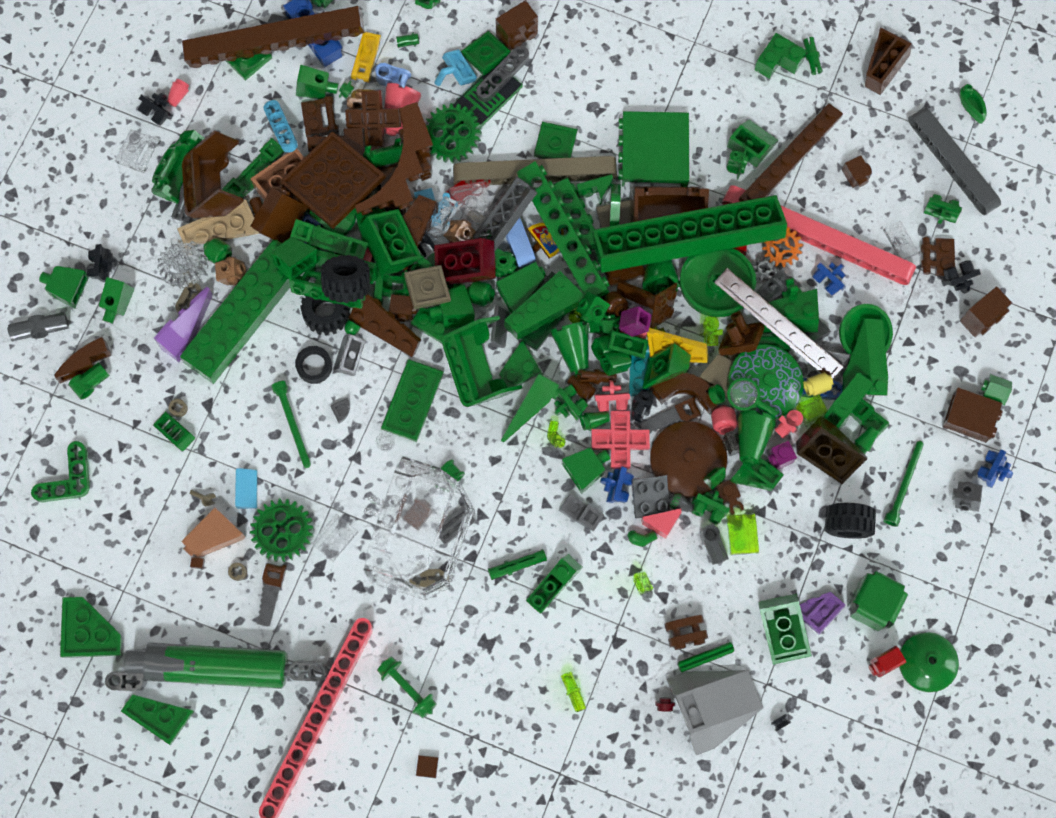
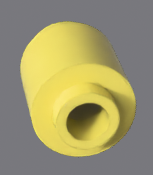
(818, 384)

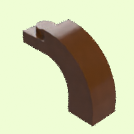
(685, 384)

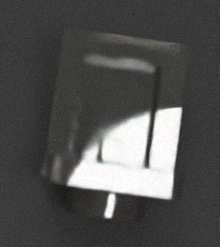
(731, 443)

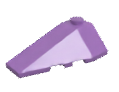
(178, 334)

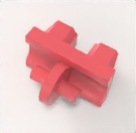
(603, 399)
(789, 423)

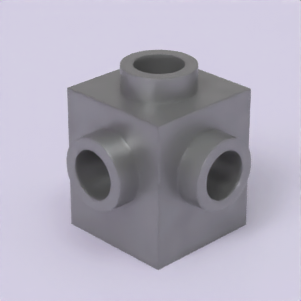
(967, 496)

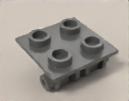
(650, 496)

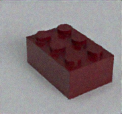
(466, 260)

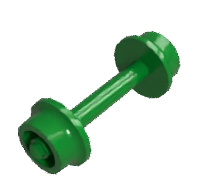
(389, 668)

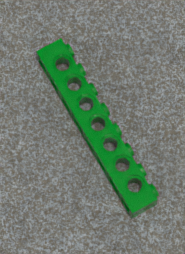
(530, 175)

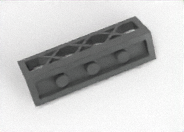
(512, 214)

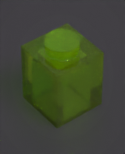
(812, 409)

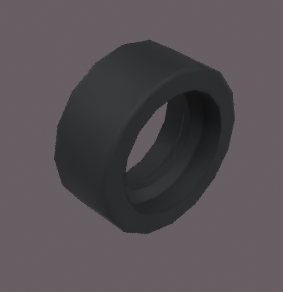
(313, 350)

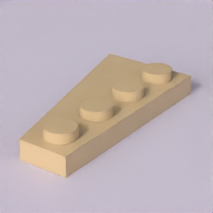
(227, 227)

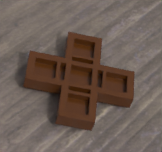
(373, 117)

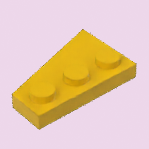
(660, 340)

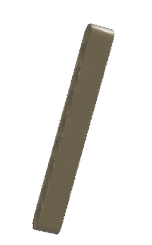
(557, 169)

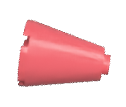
(399, 97)

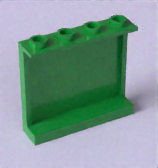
(654, 147)

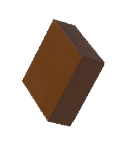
(427, 766)

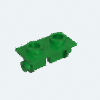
(737, 162)
(608, 324)

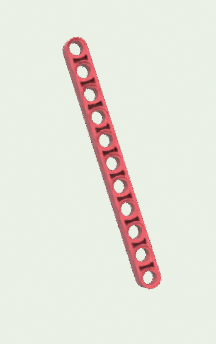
(840, 244)
(309, 726)

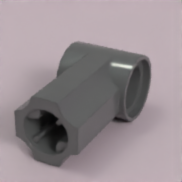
(714, 546)

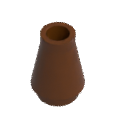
(584, 389)

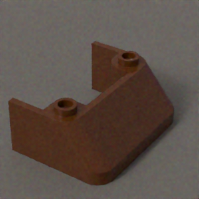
(202, 178)

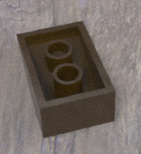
(830, 450)

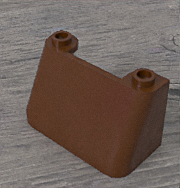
(661, 201)

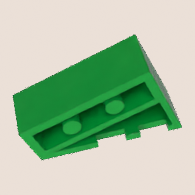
(800, 310)

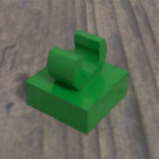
(423, 263)

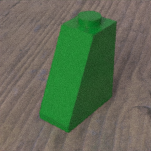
(520, 285)

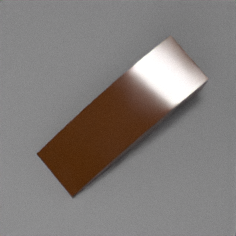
(83, 360)

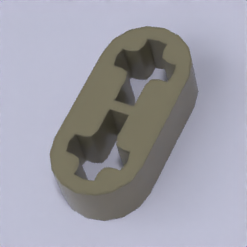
(185, 296)
(430, 573)

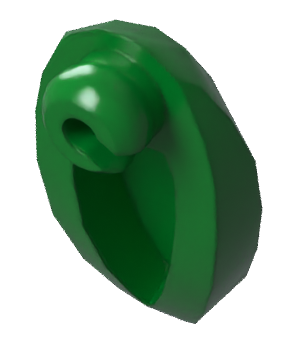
(973, 103)

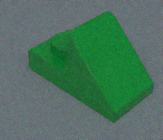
(599, 186)

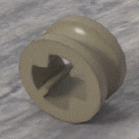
(183, 410)
(236, 566)

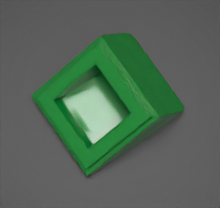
(715, 477)

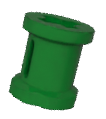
(451, 469)

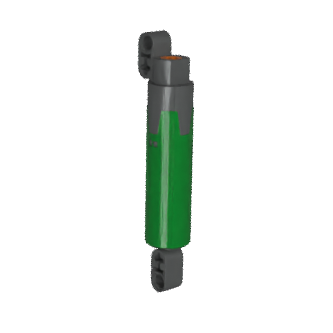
(210, 666)

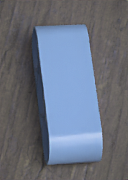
(520, 245)

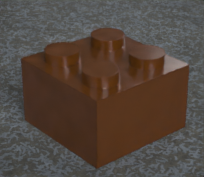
(517, 25)
(986, 312)

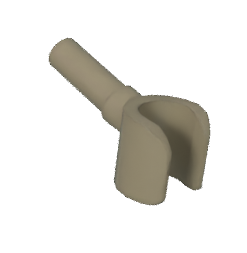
(205, 499)

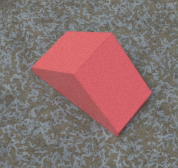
(662, 522)

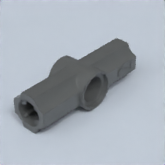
(37, 326)

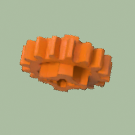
(780, 255)

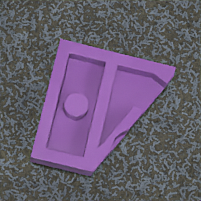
(821, 611)

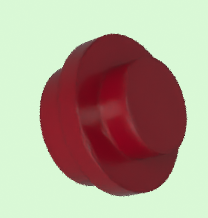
(665, 704)

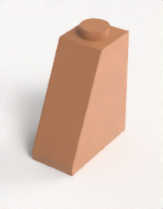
(211, 535)

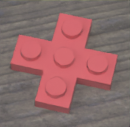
(620, 439)

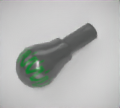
(678, 501)

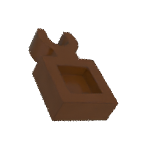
(730, 494)

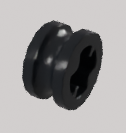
(780, 722)

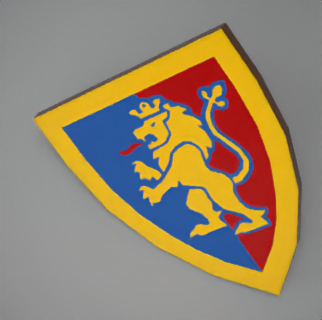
(544, 239)

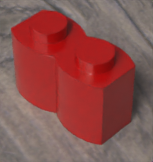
(886, 662)

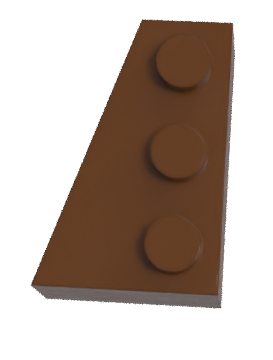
(886, 61)

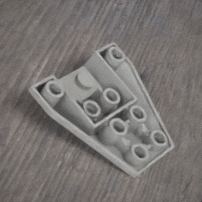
(714, 704)

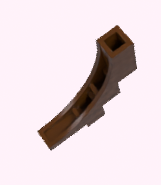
(354, 138)
(414, 140)

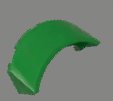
(168, 173)

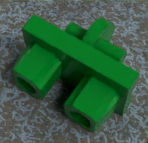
(943, 210)
(575, 409)
(712, 504)

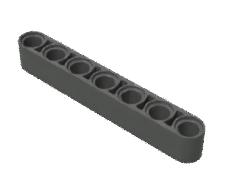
(954, 161)

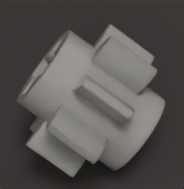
(768, 270)

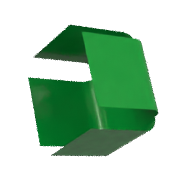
(878, 600)

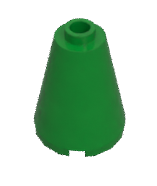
(660, 276)
(573, 345)
(754, 435)

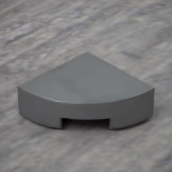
(341, 410)

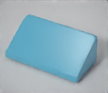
(246, 489)

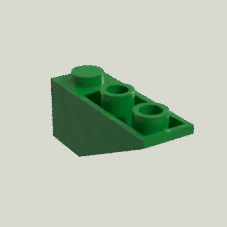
(848, 400)
(554, 583)

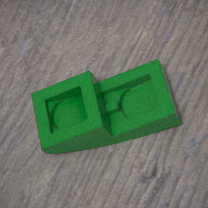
(866, 416)

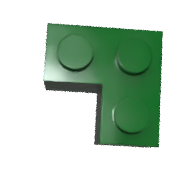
(780, 53)

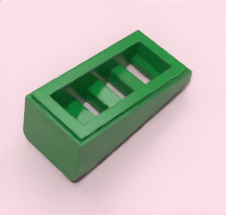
(182, 440)

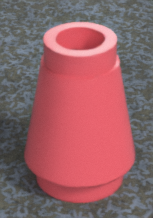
(177, 92)

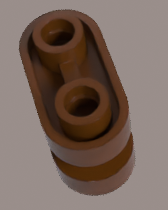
(679, 641)

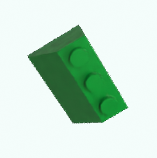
(389, 241)

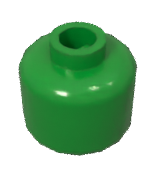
(217, 250)
(481, 293)

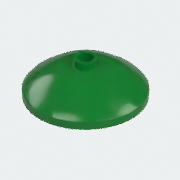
(852, 322)
(919, 671)

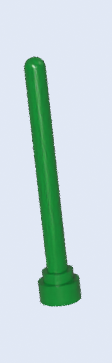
(280, 389)
(893, 516)

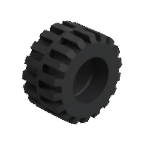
(345, 278)
(323, 324)
(850, 520)

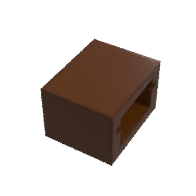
(197, 563)

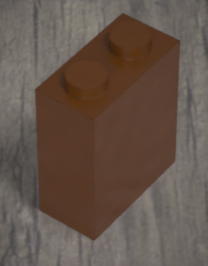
(278, 215)
(973, 415)

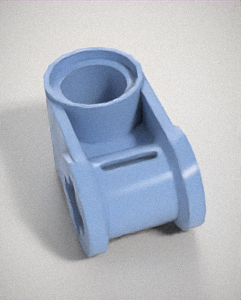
(394, 75)

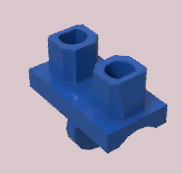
(822, 272)
(997, 461)
(614, 484)

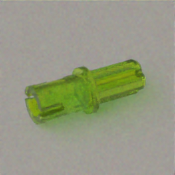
(573, 692)

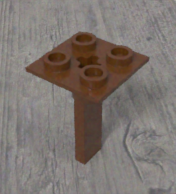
(661, 304)

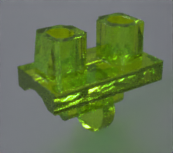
(711, 333)

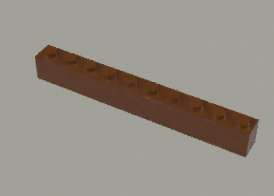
(273, 37)

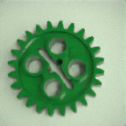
(463, 143)
(268, 519)

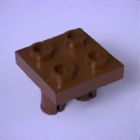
(740, 336)

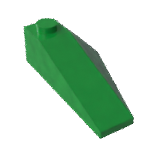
(869, 357)
(538, 397)

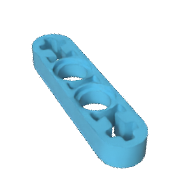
(280, 126)

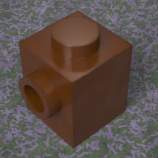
(857, 172)
(402, 308)

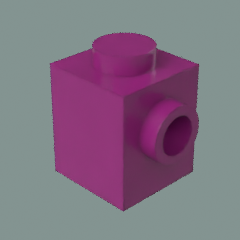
(635, 321)
(782, 455)

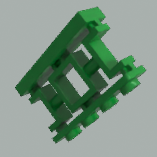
(302, 286)

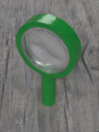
(745, 394)

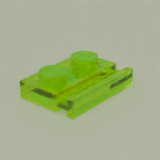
(742, 534)

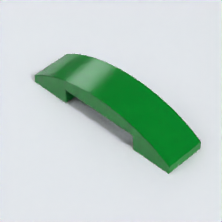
(242, 184)
(328, 240)

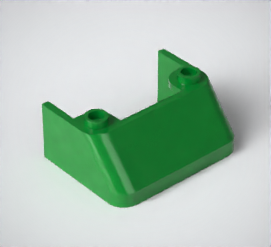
(470, 366)

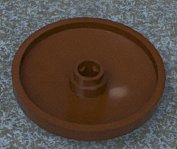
(687, 455)

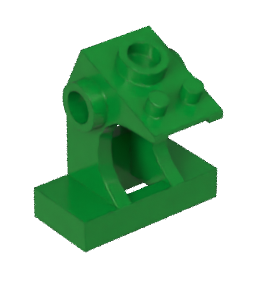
(383, 286)

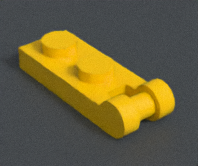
(366, 56)

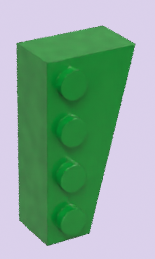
(549, 302)

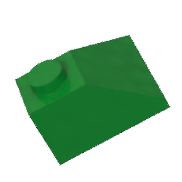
(666, 365)

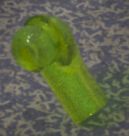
(553, 437)

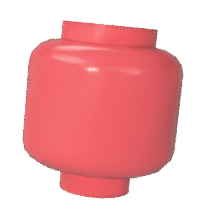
(724, 419)

